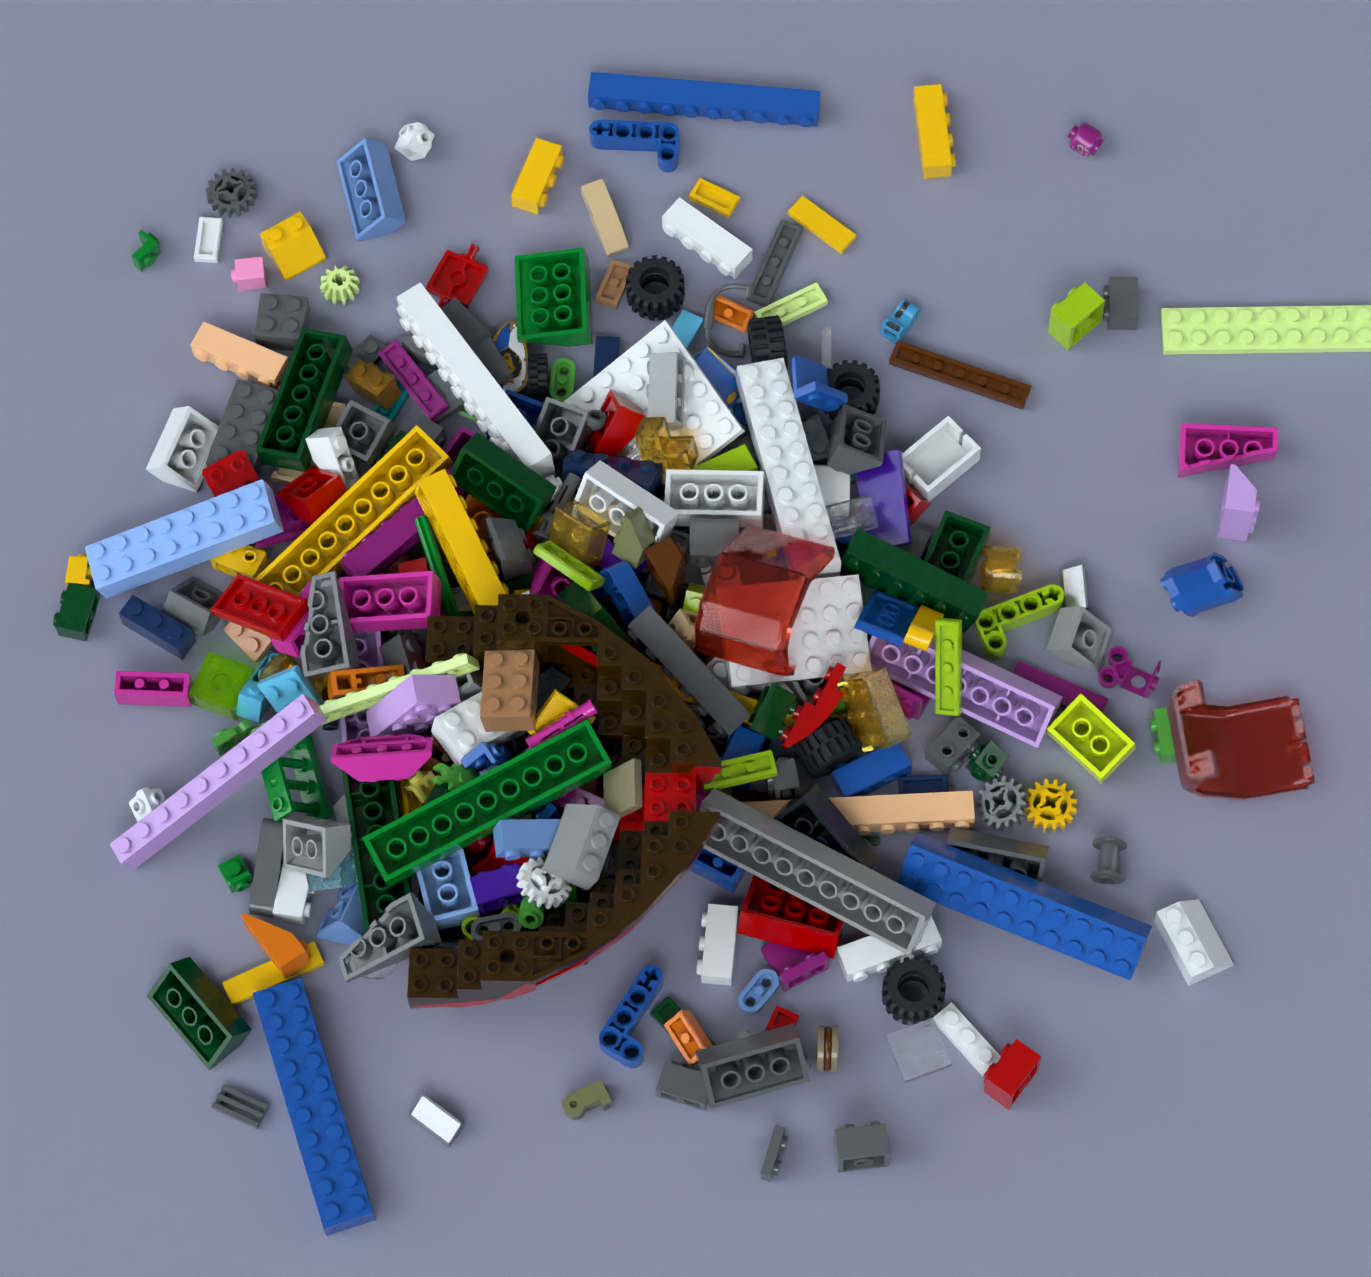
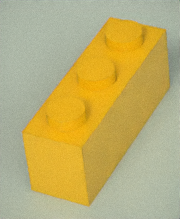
(537, 176)

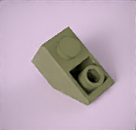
(633, 538)

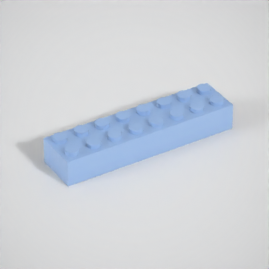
(184, 539)

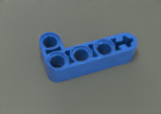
(635, 141)
(624, 591)
(635, 1013)

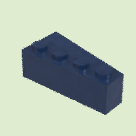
(643, 473)

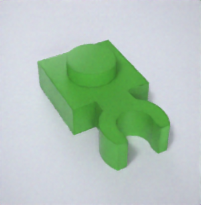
(228, 738)
(453, 775)

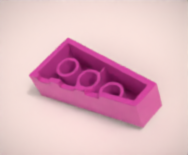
(1218, 446)

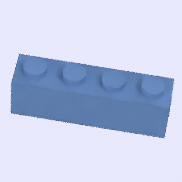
(524, 838)

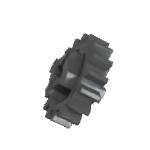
(221, 196)
(997, 813)

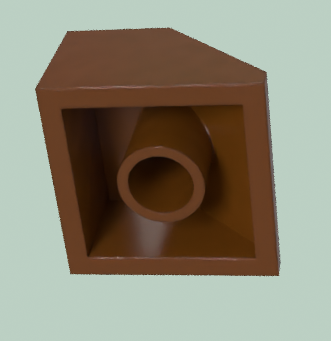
(666, 567)

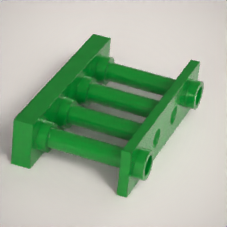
(308, 782)

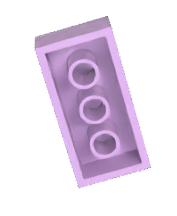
(413, 705)

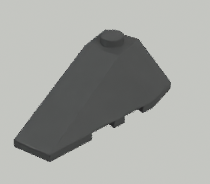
(389, 939)

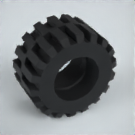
(655, 271)
(766, 339)
(860, 377)
(828, 747)
(913, 971)

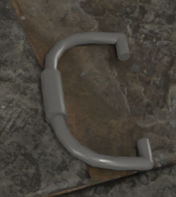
(709, 314)

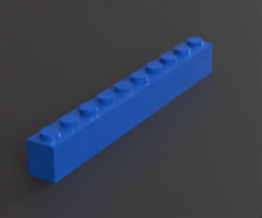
(704, 99)

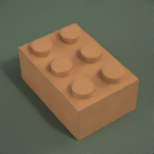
(510, 690)

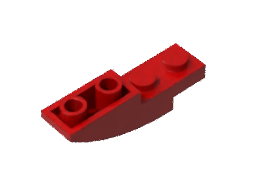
(811, 716)

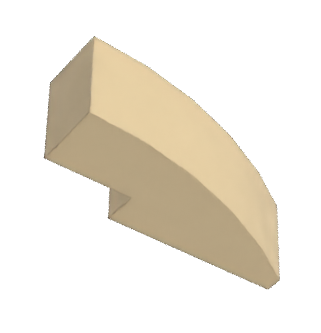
(604, 217)

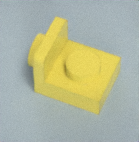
(420, 784)

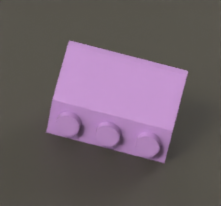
(1238, 507)

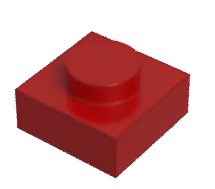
(781, 1017)

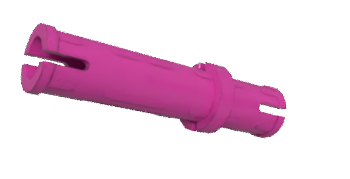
(566, 722)

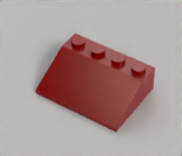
(788, 920)

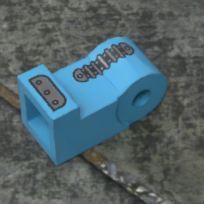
(900, 321)

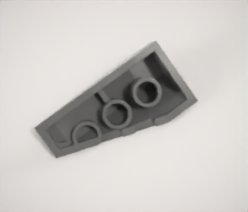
(328, 635)

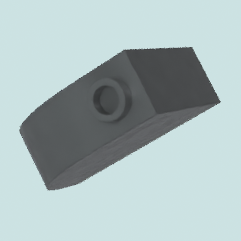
(463, 321)

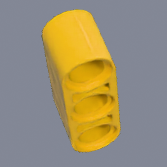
(922, 628)

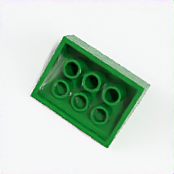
(554, 298)

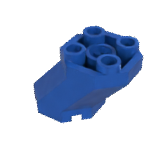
(1202, 585)

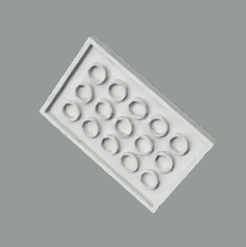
(819, 636)

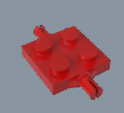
(457, 277)

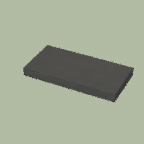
(491, 359)

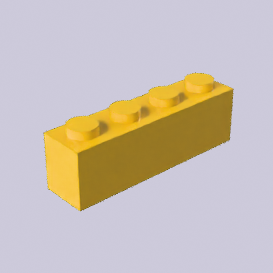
(933, 132)

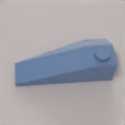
(345, 921)

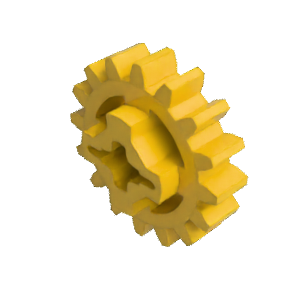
(1057, 798)

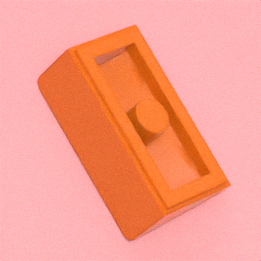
(732, 313)
(687, 1035)

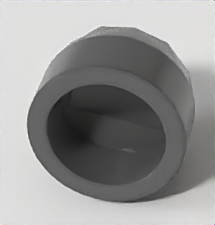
(595, 419)

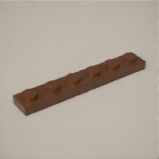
(960, 375)

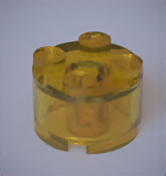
(1000, 569)

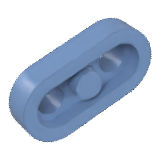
(757, 992)

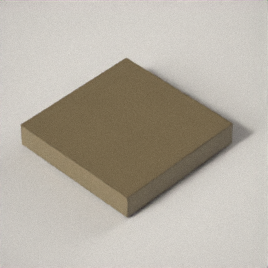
(623, 788)

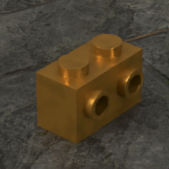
(373, 384)

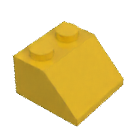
(292, 246)

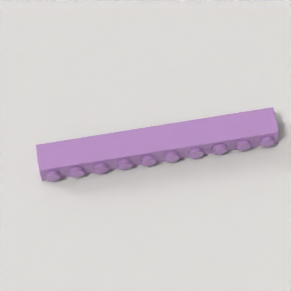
(218, 781)

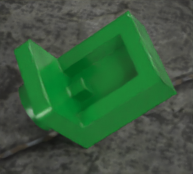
(148, 252)

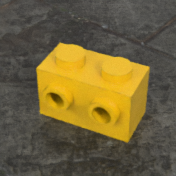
(245, 561)

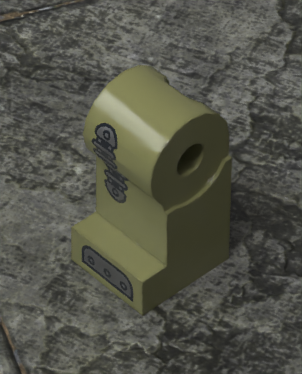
(586, 1099)

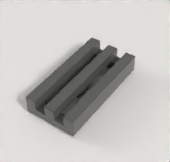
(228, 1090)

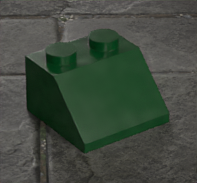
(771, 711)

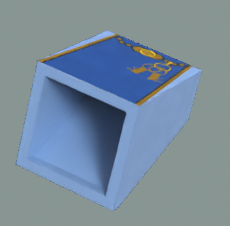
(720, 375)

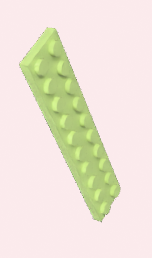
(1266, 329)

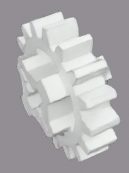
(542, 886)

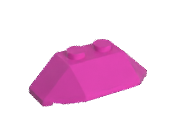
(382, 756)

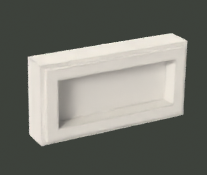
(208, 239)

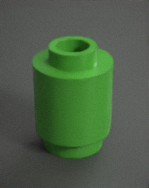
(530, 915)

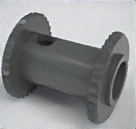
(1108, 860)

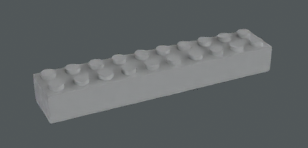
(817, 873)

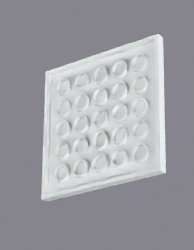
(704, 409)

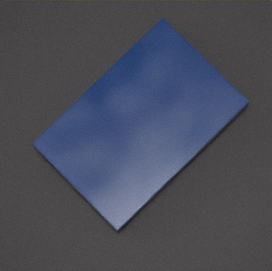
(886, 617)

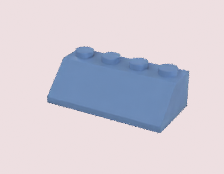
(371, 190)

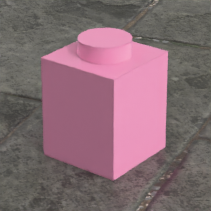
(249, 273)

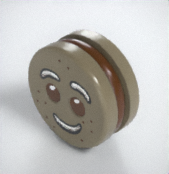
(827, 1048)

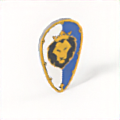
(515, 356)

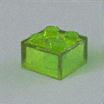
(219, 685)

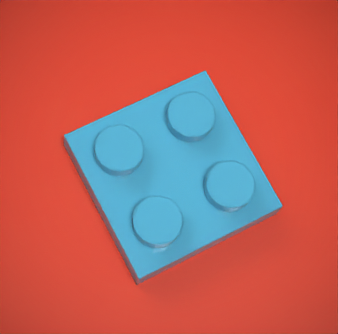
(286, 687)

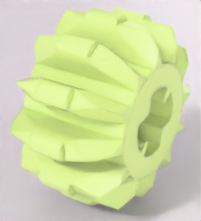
(349, 286)

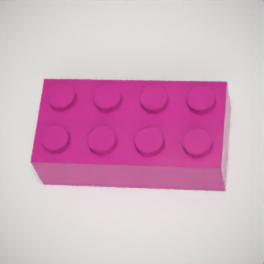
(391, 600)

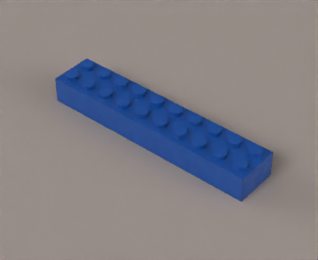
(1024, 906)
(314, 1107)

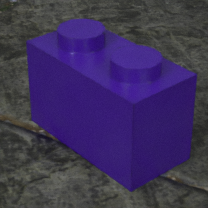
(497, 888)

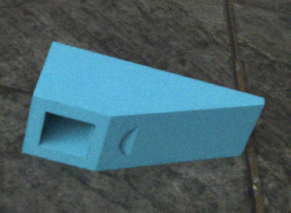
(251, 701)

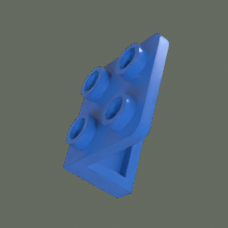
(812, 387)

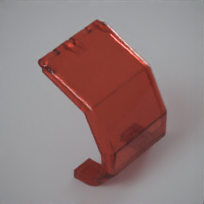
(757, 597)
(1238, 748)

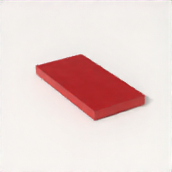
(260, 607)

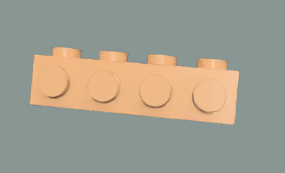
(239, 356)

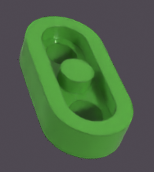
(560, 382)

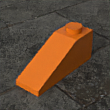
(351, 680)
(278, 944)

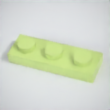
(795, 305)

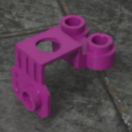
(1123, 672)

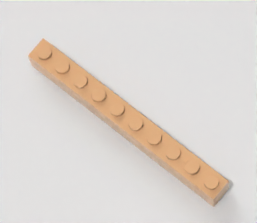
(897, 811)

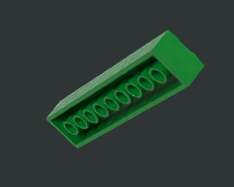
(478, 805)

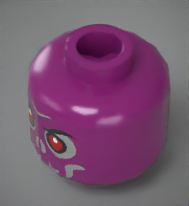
(1085, 139)

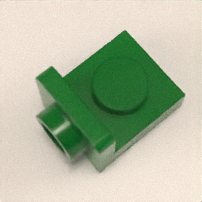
(236, 874)

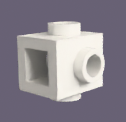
(414, 141)
(146, 801)

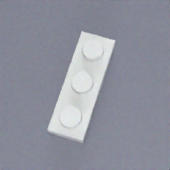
(966, 1038)

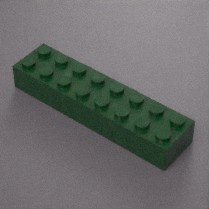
(369, 809)

